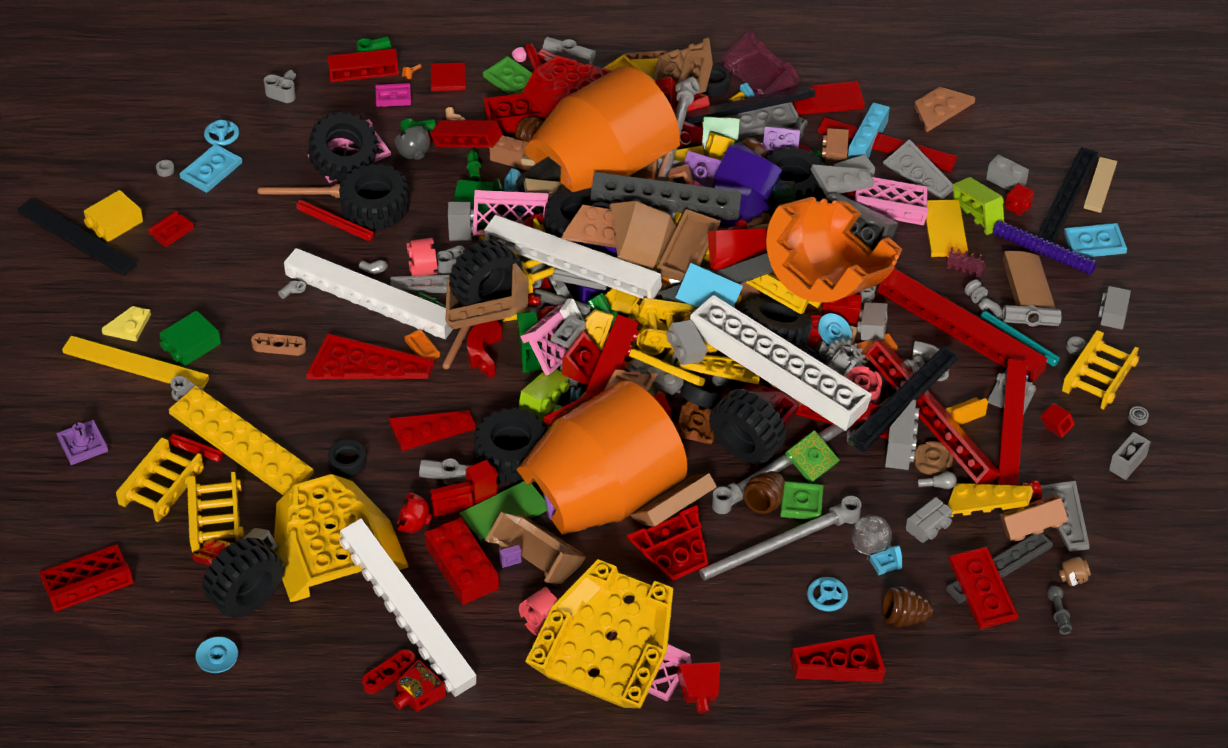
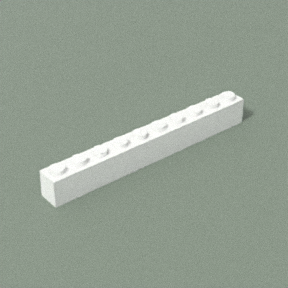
(574, 258)
(367, 292)
(408, 608)

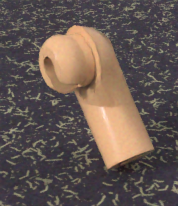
(451, 116)

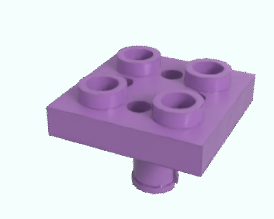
(788, 137)
(700, 172)
(80, 438)

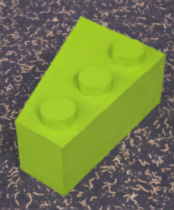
(980, 202)
(543, 393)

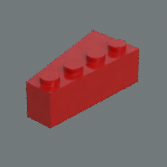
(840, 660)

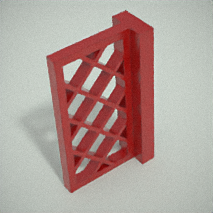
(89, 585)

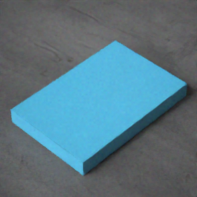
(211, 168)
(1096, 240)
(702, 284)

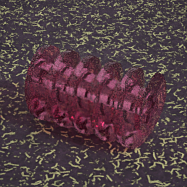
(966, 262)

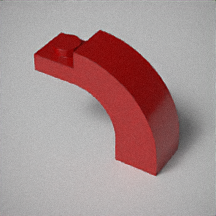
(478, 340)

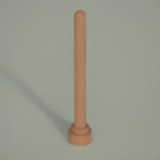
(334, 190)
(763, 219)
(455, 347)

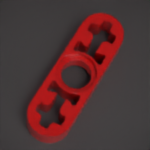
(385, 680)

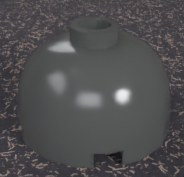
(413, 143)

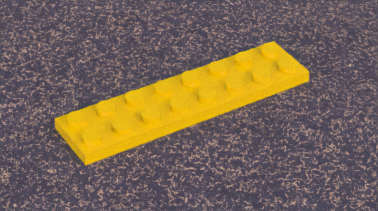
(240, 440)

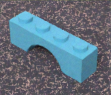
(874, 122)

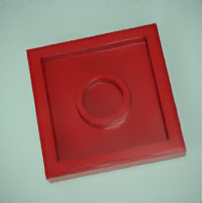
(448, 77)

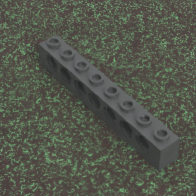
(675, 193)

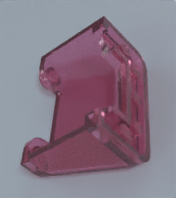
(759, 66)

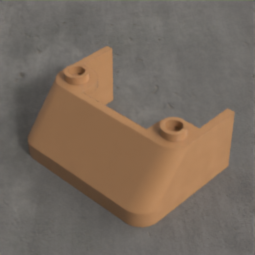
(460, 316)
(537, 546)

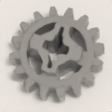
(849, 349)

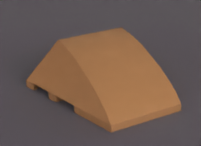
(687, 63)
(641, 232)

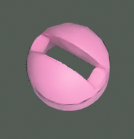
(519, 54)

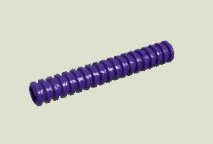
(1044, 247)

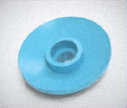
(834, 327)
(216, 648)

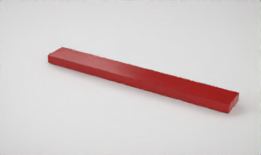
(890, 145)
(1012, 422)

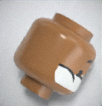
(1075, 571)

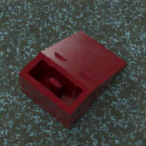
(780, 401)

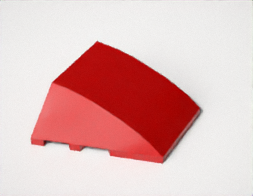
(674, 544)

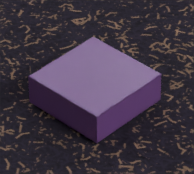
(510, 556)

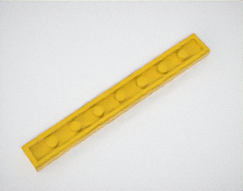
(131, 362)

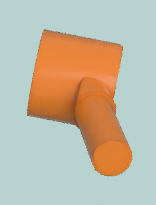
(407, 71)

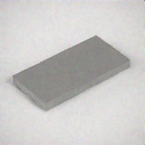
(754, 121)

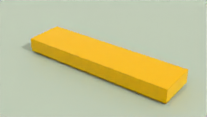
(667, 367)

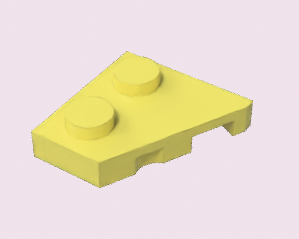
(128, 324)

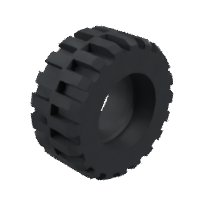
(345, 127)
(797, 165)
(564, 206)
(374, 212)
(475, 264)
(779, 319)
(747, 426)
(502, 427)
(243, 577)

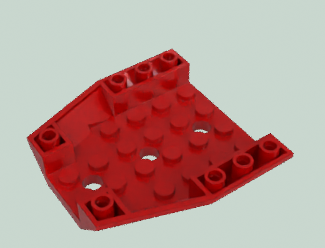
(558, 80)

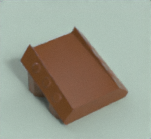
(693, 423)

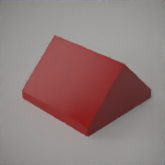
(581, 359)

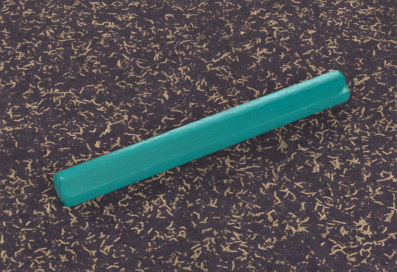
(1052, 359)

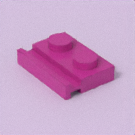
(393, 95)

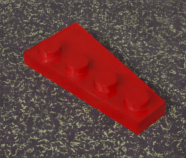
(424, 429)

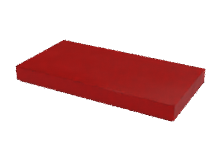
(831, 98)
(983, 588)

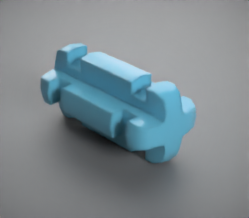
(746, 89)

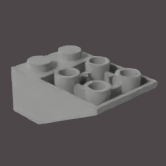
(902, 439)

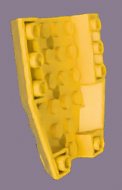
(311, 549)
(577, 629)

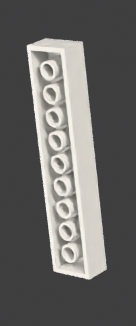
(780, 363)

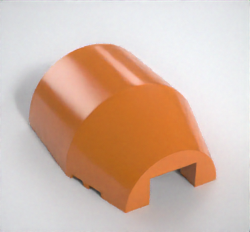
(607, 128)
(819, 255)
(606, 458)

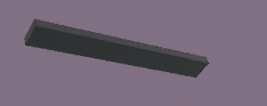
(750, 104)
(1067, 195)
(77, 237)
(897, 403)

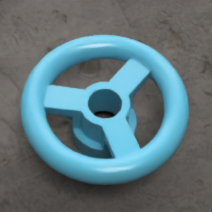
(221, 128)
(828, 591)

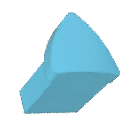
(887, 560)

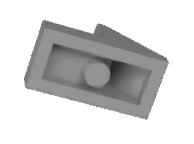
(568, 331)

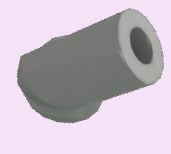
(373, 268)
(292, 287)
(994, 307)

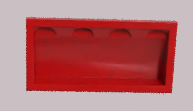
(735, 246)

